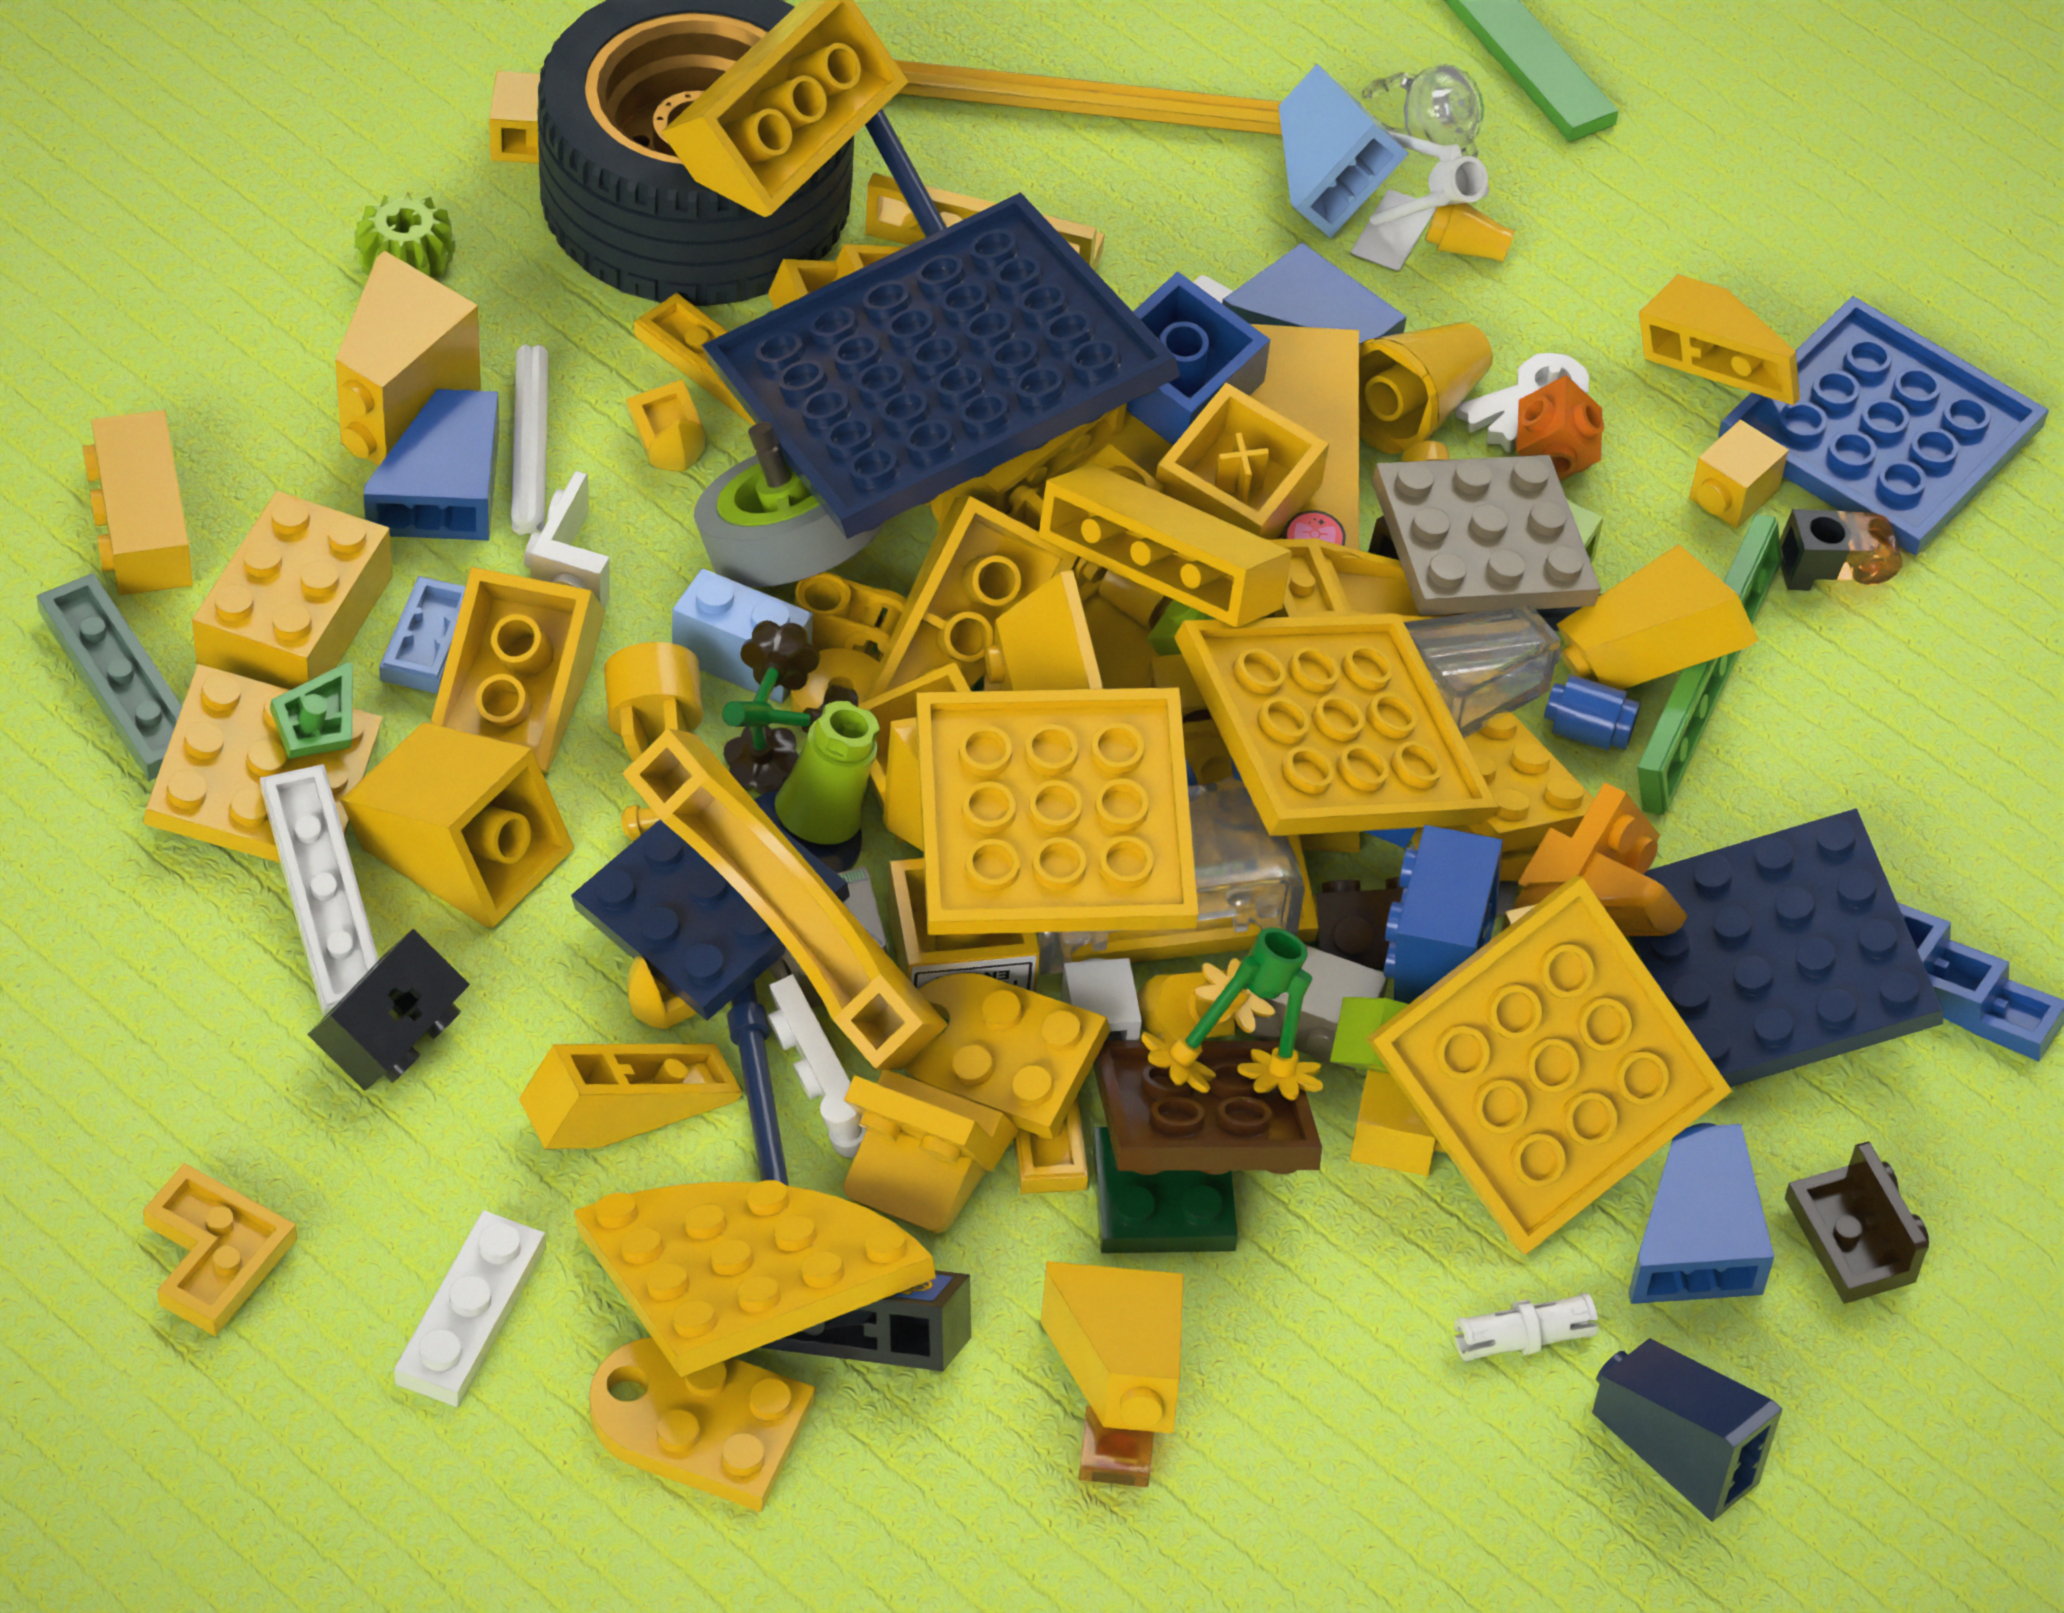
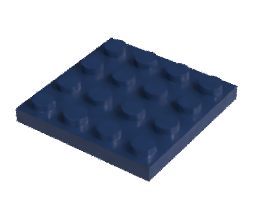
(1789, 950)

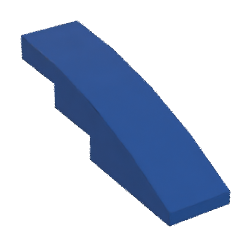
(1978, 991)

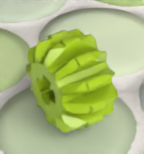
(408, 231)

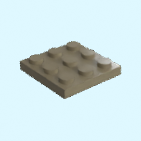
(1485, 534)

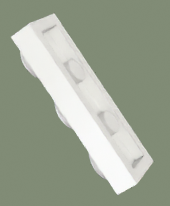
(469, 1309)

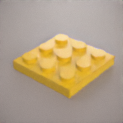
(221, 752)

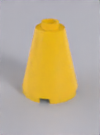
(1417, 382)

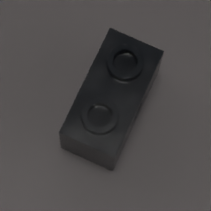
(362, 1032)

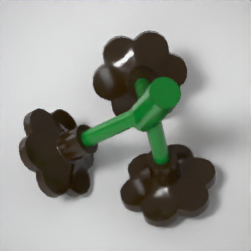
(784, 658)

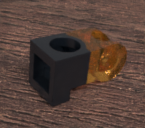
(1837, 548)

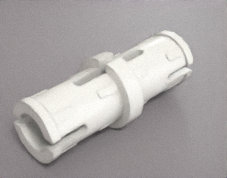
(1525, 1327)

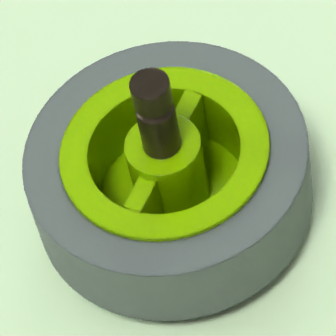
(766, 523)

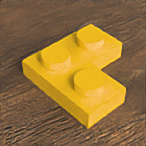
(229, 1244)

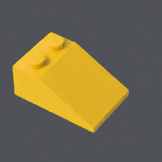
(518, 660)

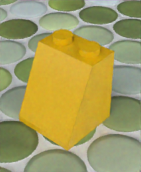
(400, 350)
(461, 819)

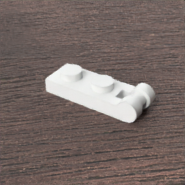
(819, 1068)

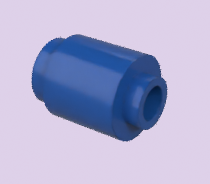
(1592, 713)

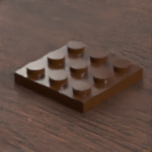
(1179, 1128)

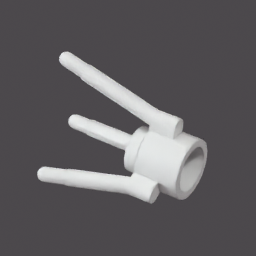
(1451, 182)

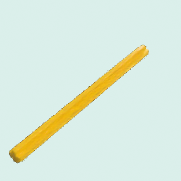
(1091, 97)

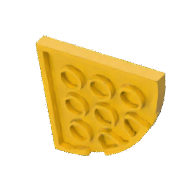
(745, 1262)

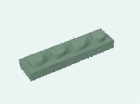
(113, 668)

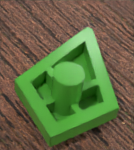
(316, 714)

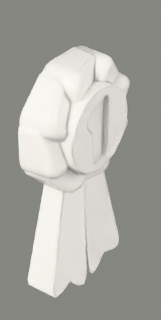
(1502, 406)

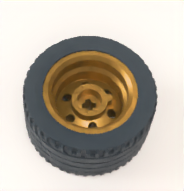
(618, 186)

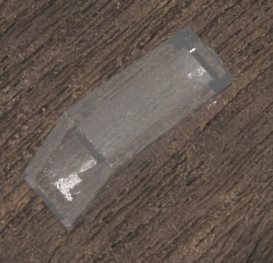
(1487, 661)

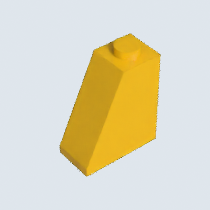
(1656, 624)
(1118, 1339)

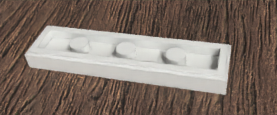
(319, 881)

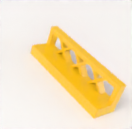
(892, 219)

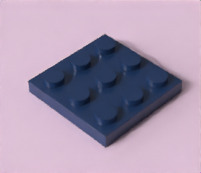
(686, 917)

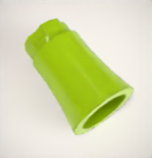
(829, 780)

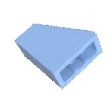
(1333, 151)

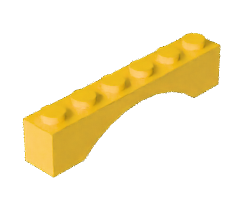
(844, 963)

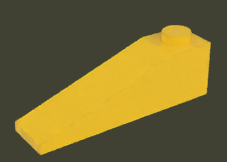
(968, 579)

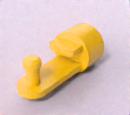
(647, 693)

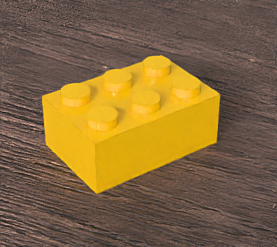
(293, 593)

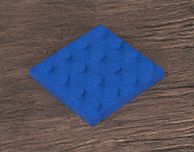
(1892, 423)

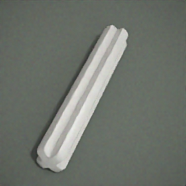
(530, 440)

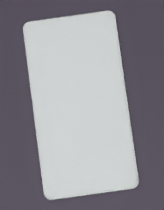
(1393, 240)

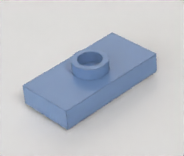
(423, 636)

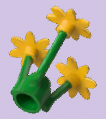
(1266, 972)

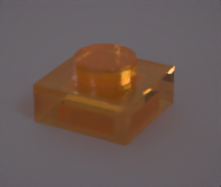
(1114, 1454)

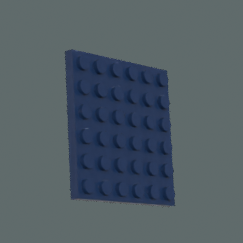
(939, 363)

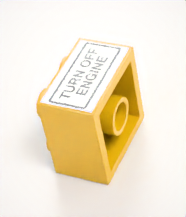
(928, 957)

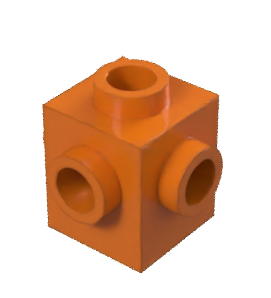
(1562, 424)

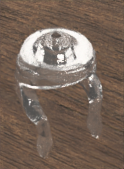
(1439, 107)

